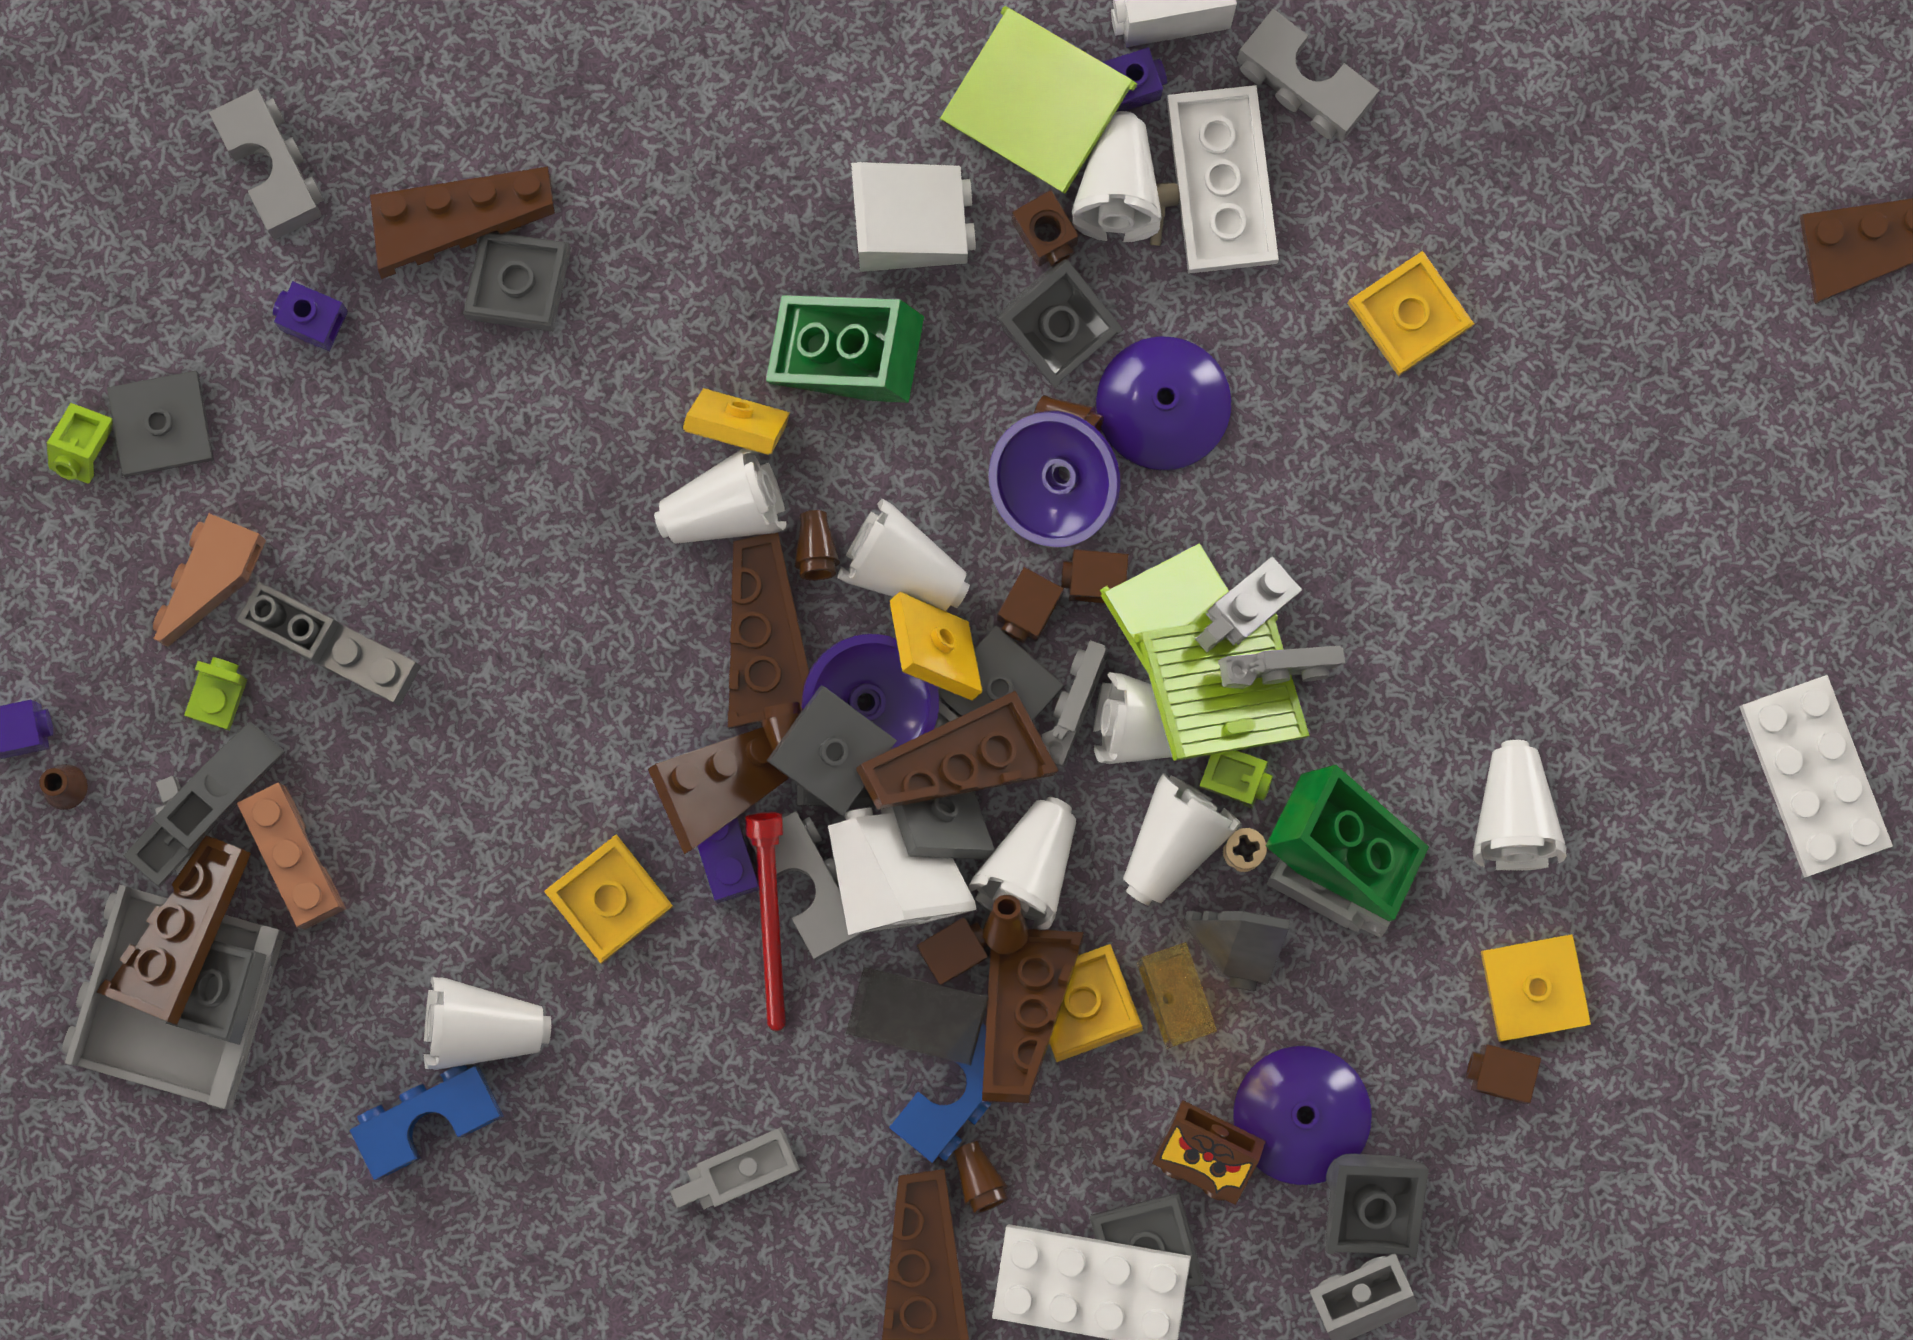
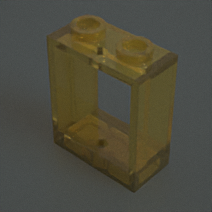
(1174, 976)

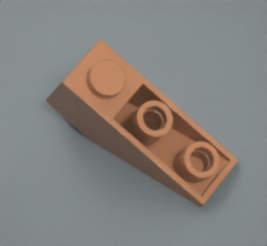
(215, 570)

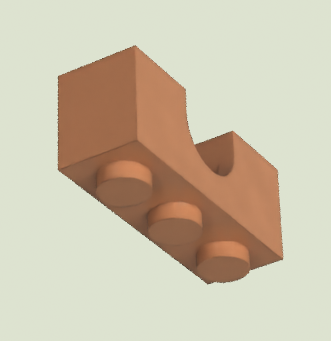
(290, 857)

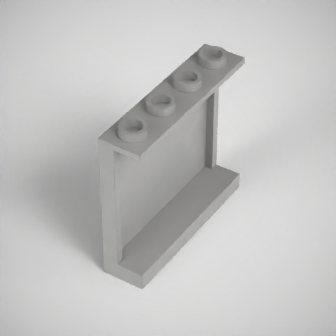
(142, 1046)

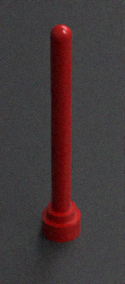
(764, 832)

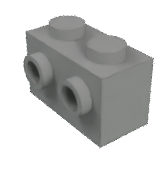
(1364, 1298)

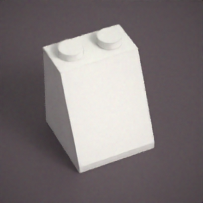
(1164, 20)
(911, 215)
(884, 884)

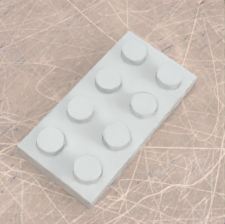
(1222, 179)
(1815, 776)
(1090, 1286)

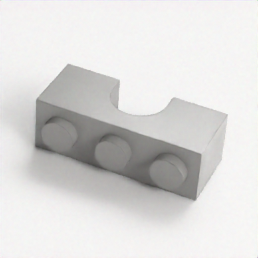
(1332, 104)
(251, 127)
(824, 922)

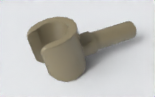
(1168, 197)

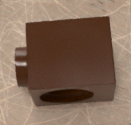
(1041, 211)
(1092, 572)
(1029, 606)
(953, 950)
(1503, 1073)

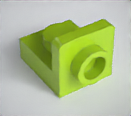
(77, 442)
(216, 693)
(1237, 777)

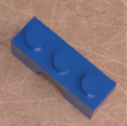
(934, 1127)
(387, 1136)

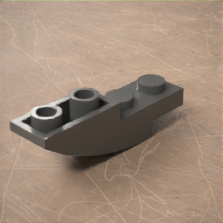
(329, 643)
(203, 803)

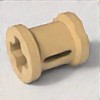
(1251, 837)

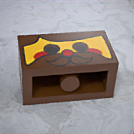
(1208, 1153)

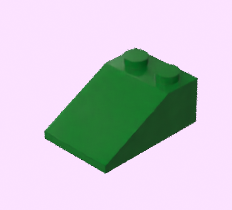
(846, 347)
(1347, 842)

